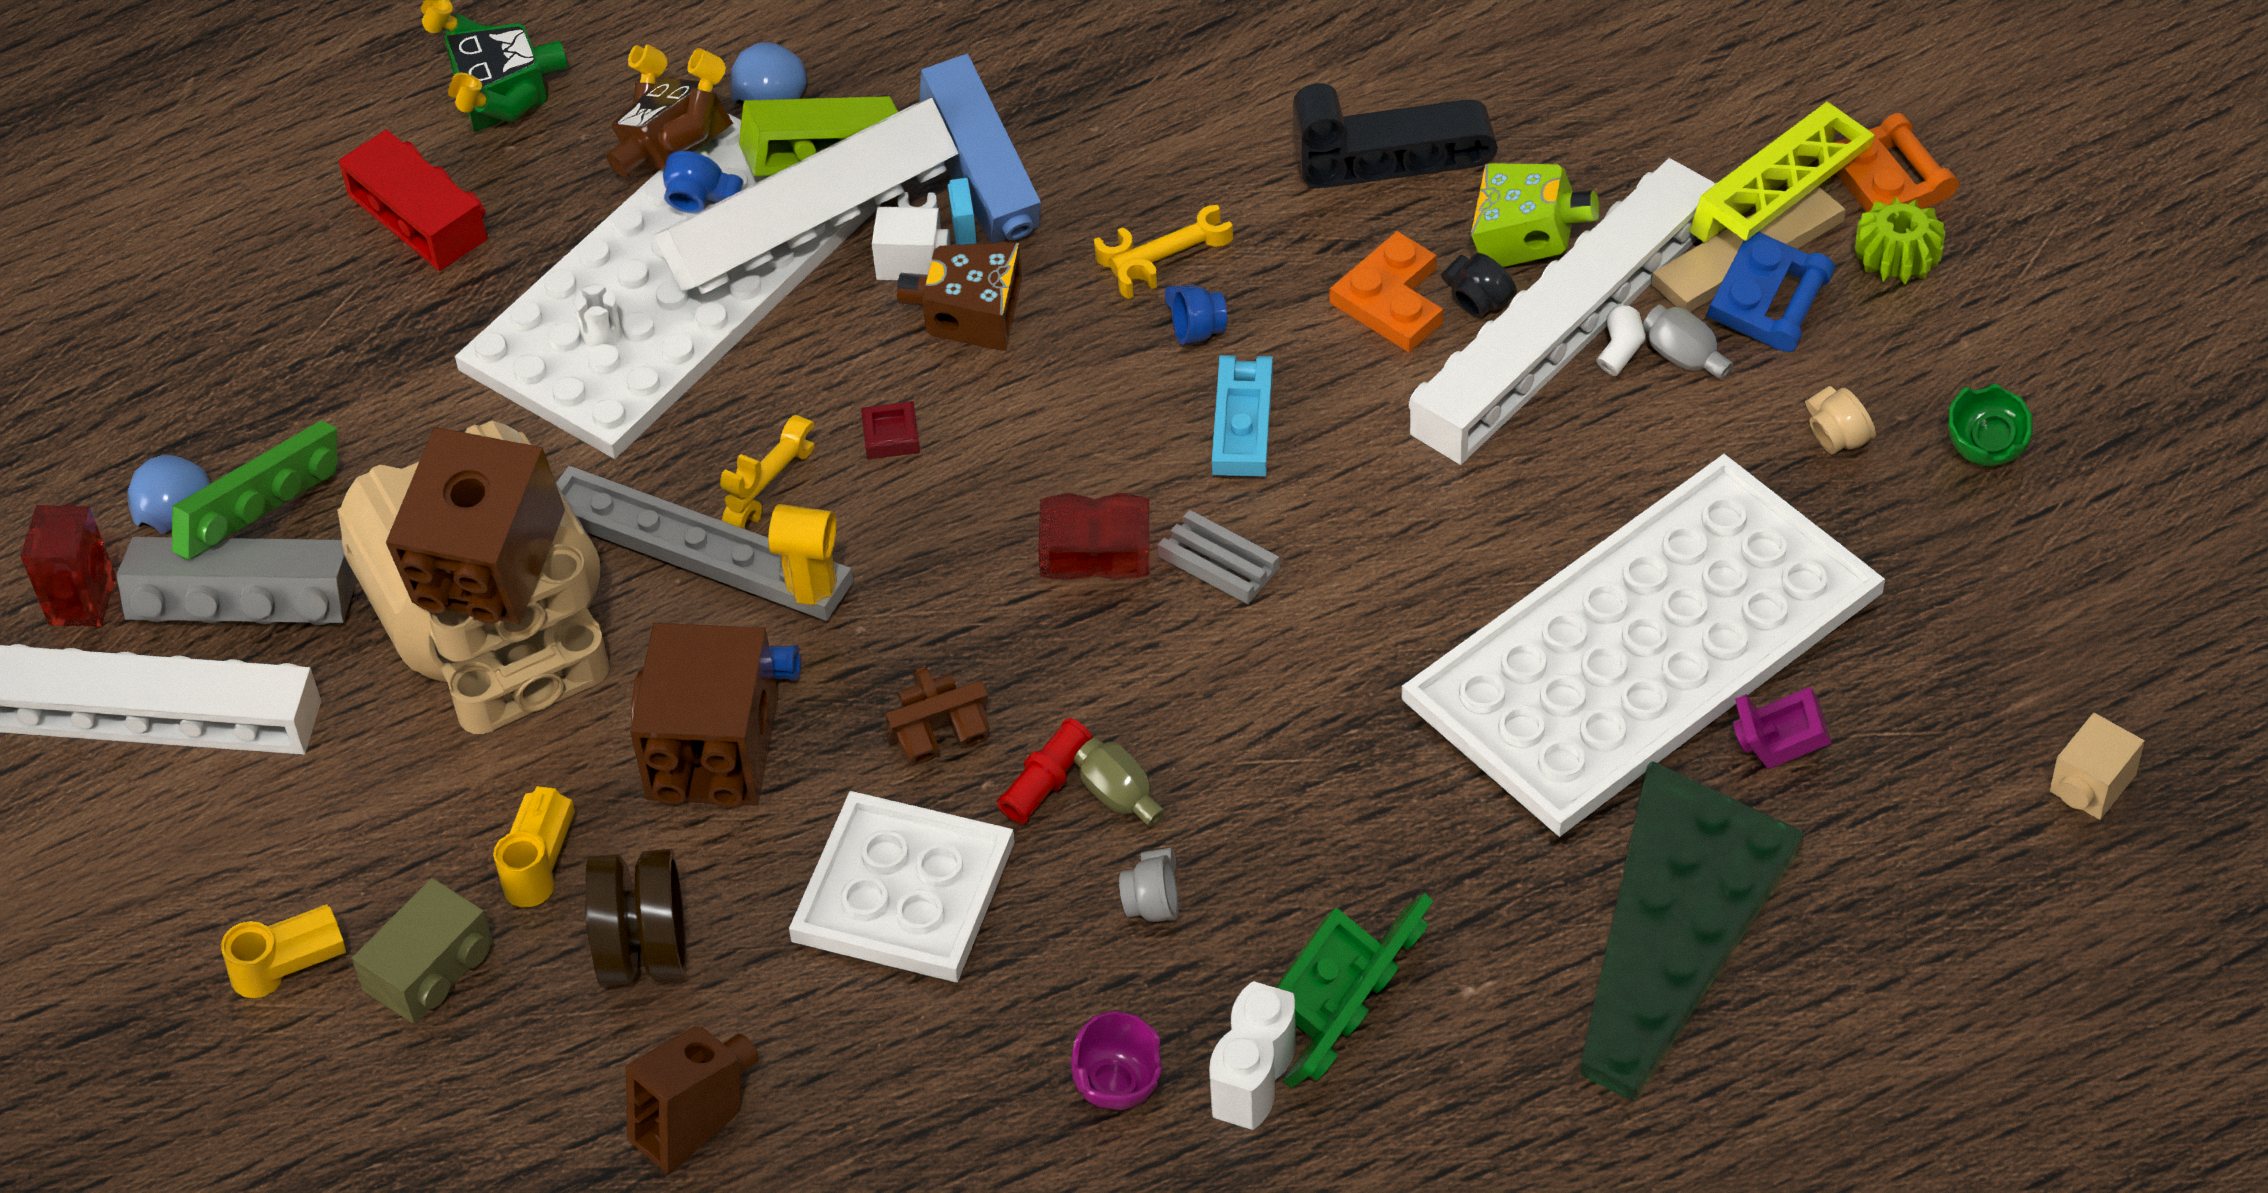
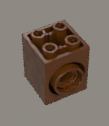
(476, 526)
(704, 714)

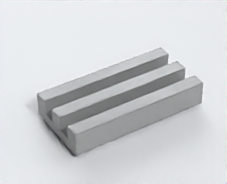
(1224, 552)

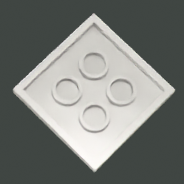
(902, 886)

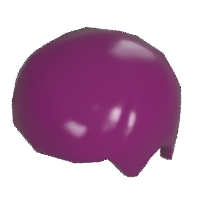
(1116, 1060)

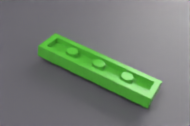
(254, 490)

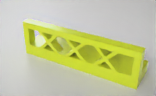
(1780, 162)

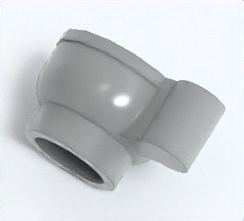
(1151, 887)

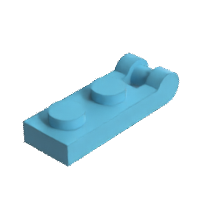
(1242, 416)

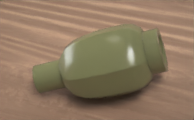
(1117, 780)

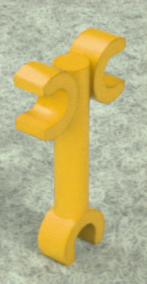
(1138, 262)
(755, 475)

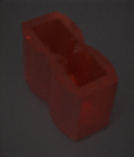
(1094, 536)

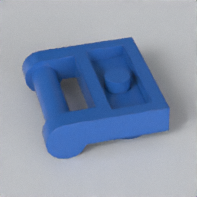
(1754, 282)

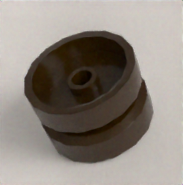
(629, 918)

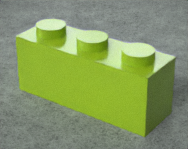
(790, 130)

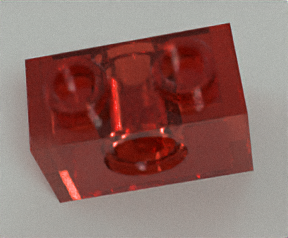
(68, 565)

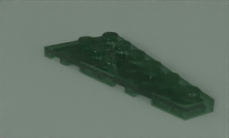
(1684, 903)

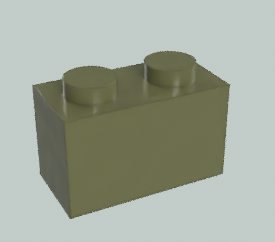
(423, 951)

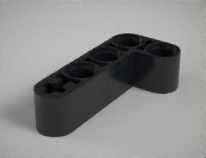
(1386, 143)

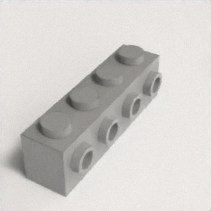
(237, 581)

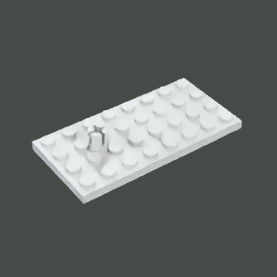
(610, 332)

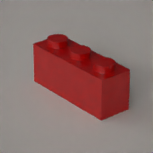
(414, 199)

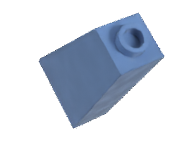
(997, 181)

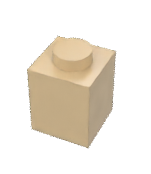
(2096, 766)

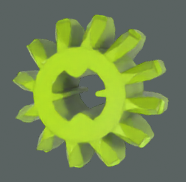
(1899, 240)

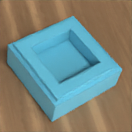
(962, 211)

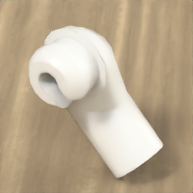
(1626, 338)

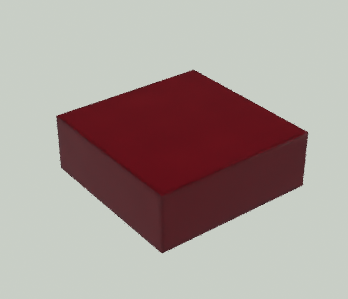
(890, 430)

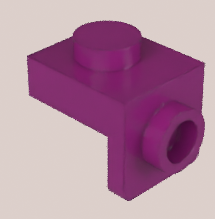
(1782, 727)

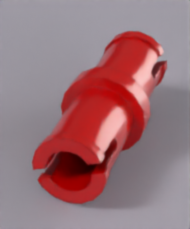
(1043, 772)

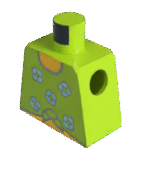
(1528, 212)

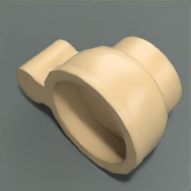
(1839, 420)

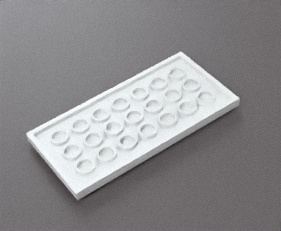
(1641, 643)

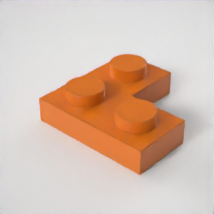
(1383, 296)

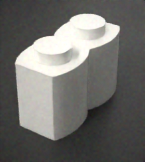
(1252, 1055)

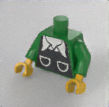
(492, 65)

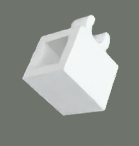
(907, 237)

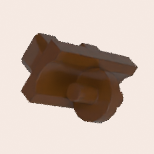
(933, 706)

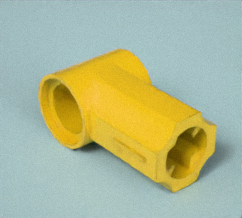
(806, 546)
(532, 847)
(278, 949)

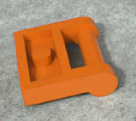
(1880, 177)

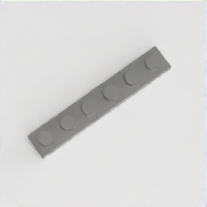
(687, 539)

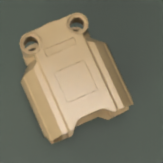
(490, 668)

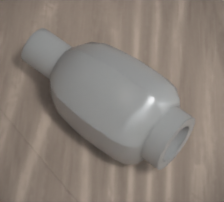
(1685, 341)

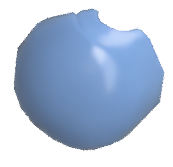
(767, 73)
(159, 486)

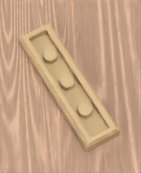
(1699, 272)

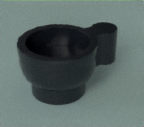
(1479, 284)

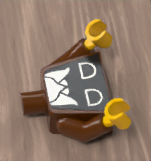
(668, 113)

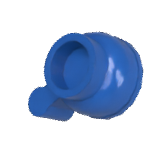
(695, 179)
(1196, 312)

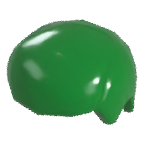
(1989, 425)

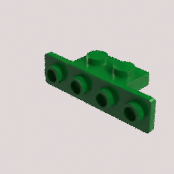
(1336, 976)

